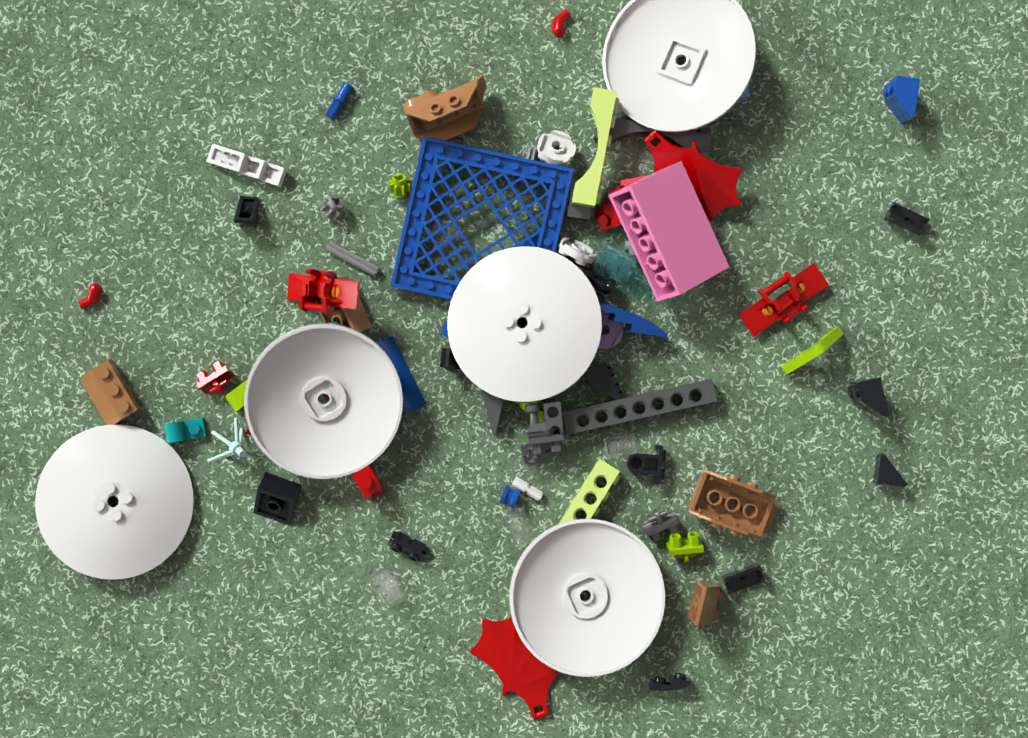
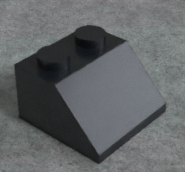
(869, 395)
(277, 498)

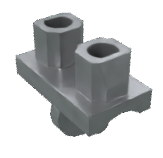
(660, 522)

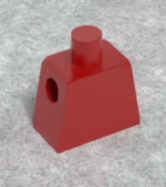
(369, 482)

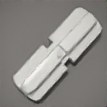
(525, 487)

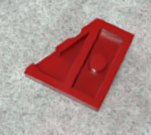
(606, 214)

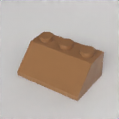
(351, 318)
(110, 393)

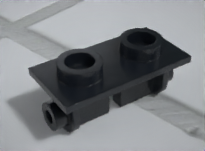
(400, 544)

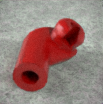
(557, 23)
(93, 296)

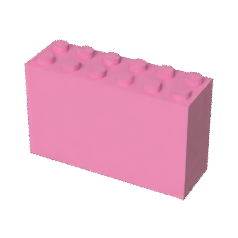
(669, 231)

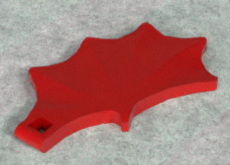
(712, 181)
(515, 664)

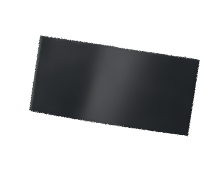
(675, 682)

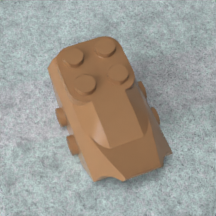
(447, 113)
(733, 504)

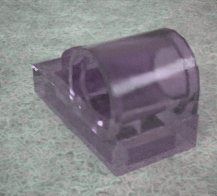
(526, 448)

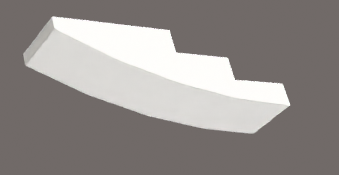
(246, 165)

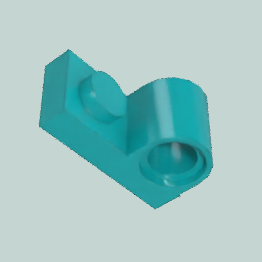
(185, 430)

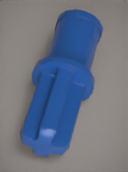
(339, 101)

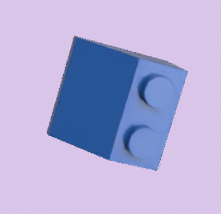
(901, 97)

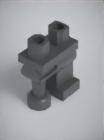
(546, 431)

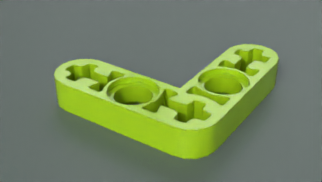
(814, 351)

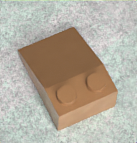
(704, 603)

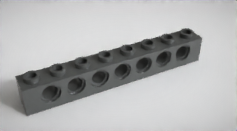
(704, 387)

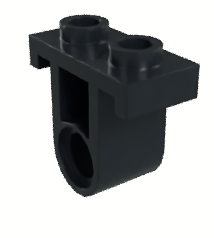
(649, 463)

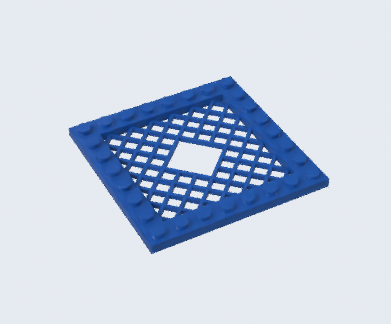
(430, 153)

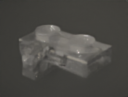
(440, 237)

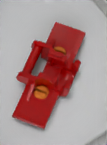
(326, 286)
(788, 304)

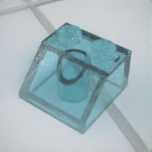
(614, 263)

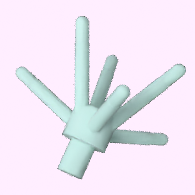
(236, 447)

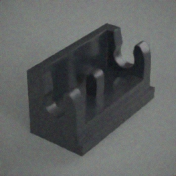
(906, 218)
(743, 578)

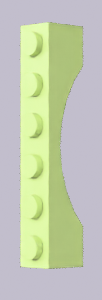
(601, 108)

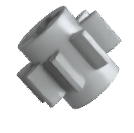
(332, 207)

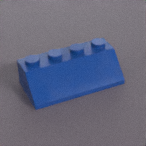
(411, 394)

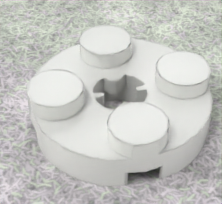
(557, 157)
(577, 250)

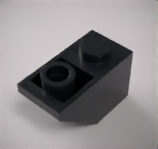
(601, 381)

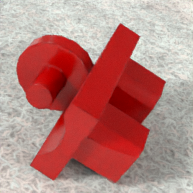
(215, 381)

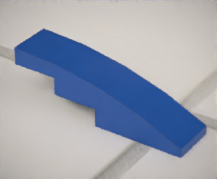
(633, 322)

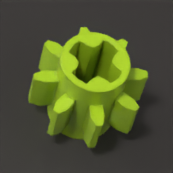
(399, 186)

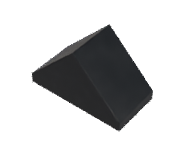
(247, 211)
(886, 473)

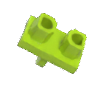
(684, 548)

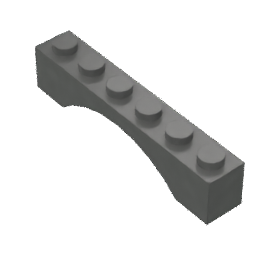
(626, 127)

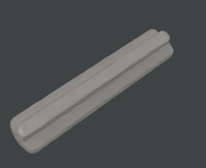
(352, 259)

